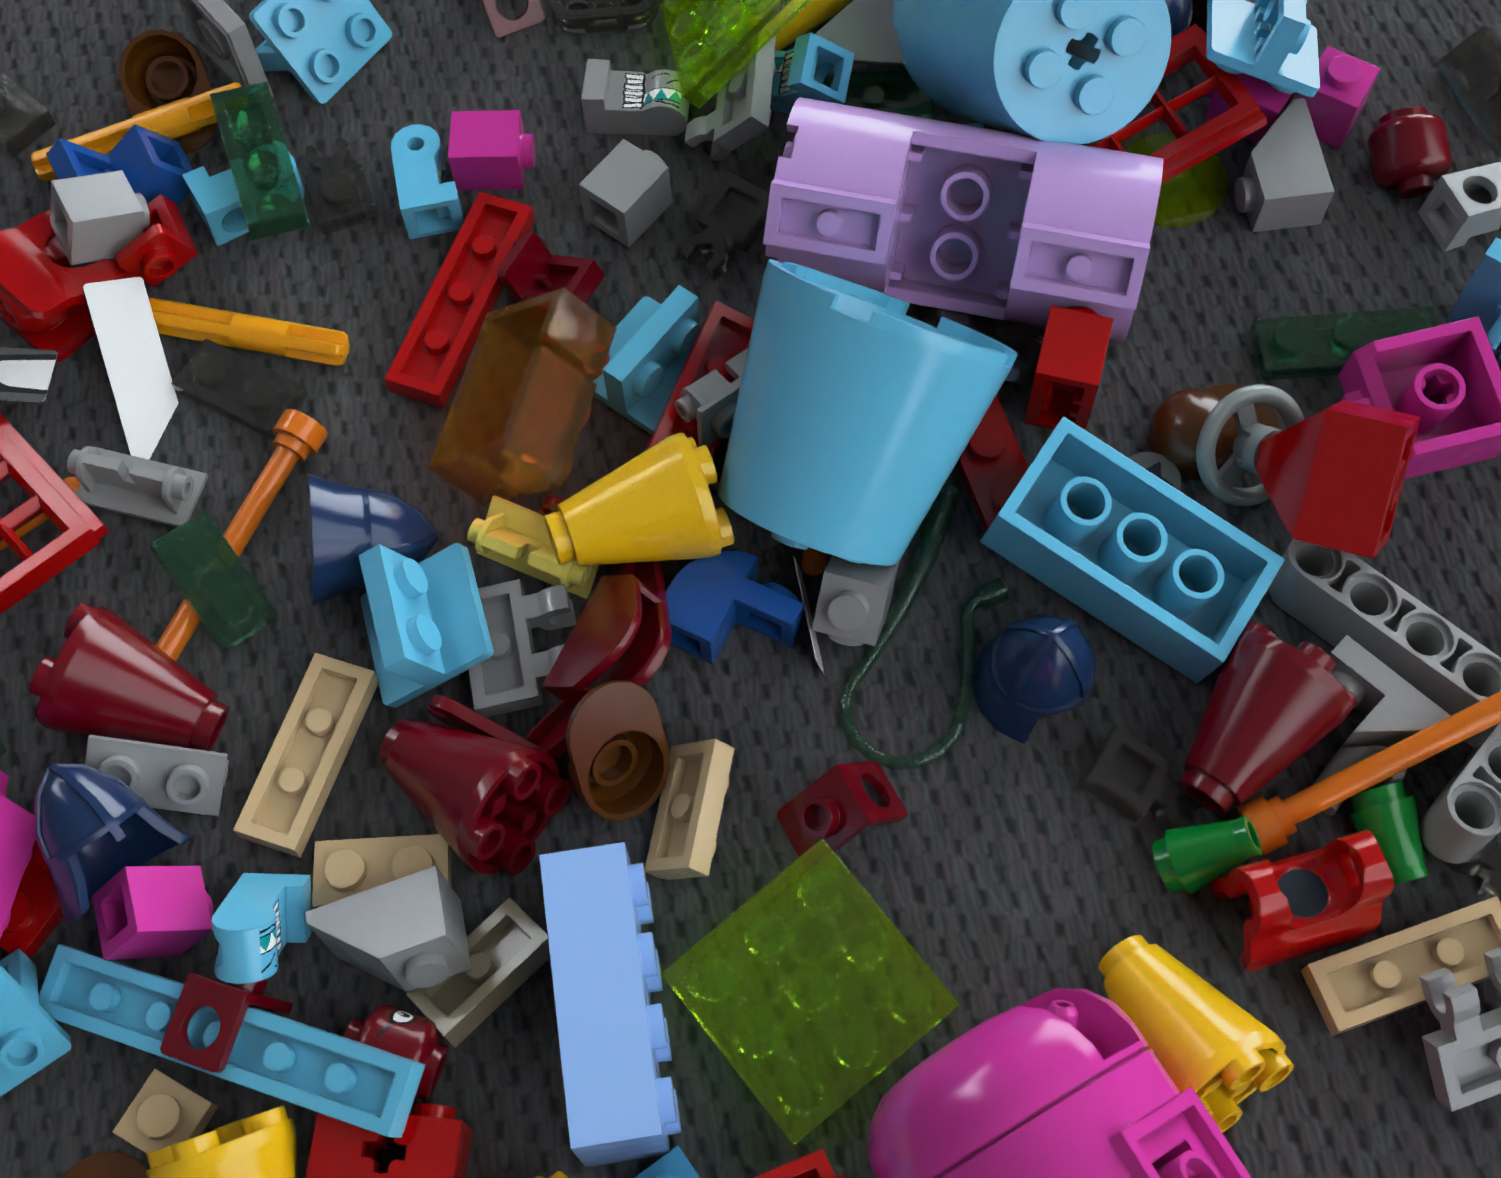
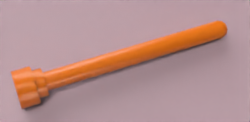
(294, 440)
(1277, 818)

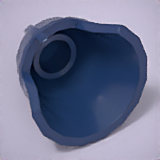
(353, 520)
(1032, 671)
(93, 829)

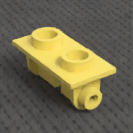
(521, 541)

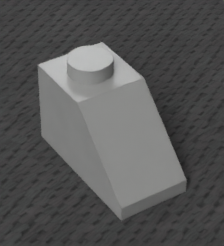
(868, 32)
(1285, 175)
(398, 931)

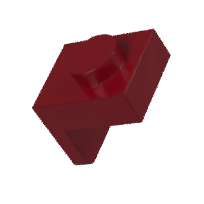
(534, 271)

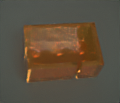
(524, 398)

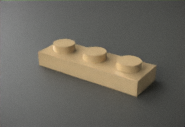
(307, 755)
(1386, 972)

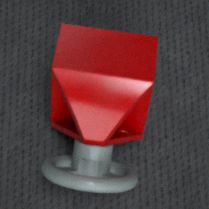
(1326, 475)

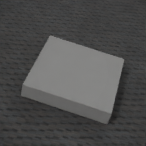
(224, 40)

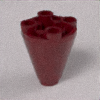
(123, 687)
(1262, 717)
(476, 790)

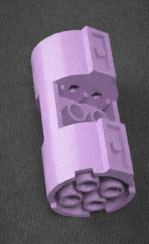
(963, 214)

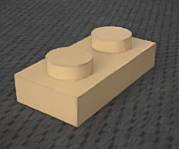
(690, 810)
(365, 863)

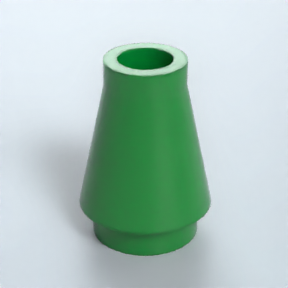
(1395, 826)
(1201, 853)

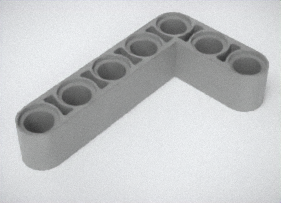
(1345, 596)

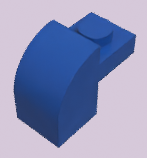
(147, 159)
(723, 591)

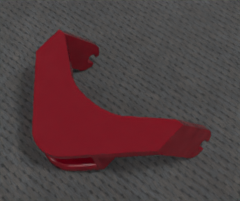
(615, 638)

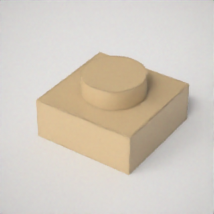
(164, 1114)

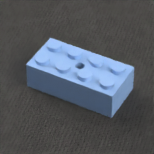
(604, 1007)

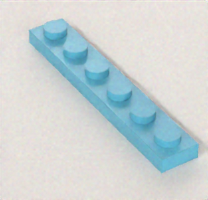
(268, 1055)

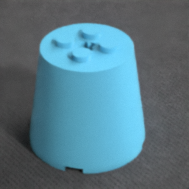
(1037, 64)
(851, 414)

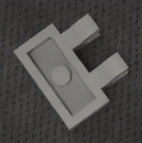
(740, 108)
(515, 672)
(1467, 1048)

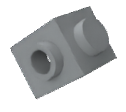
(626, 192)
(96, 215)
(854, 601)

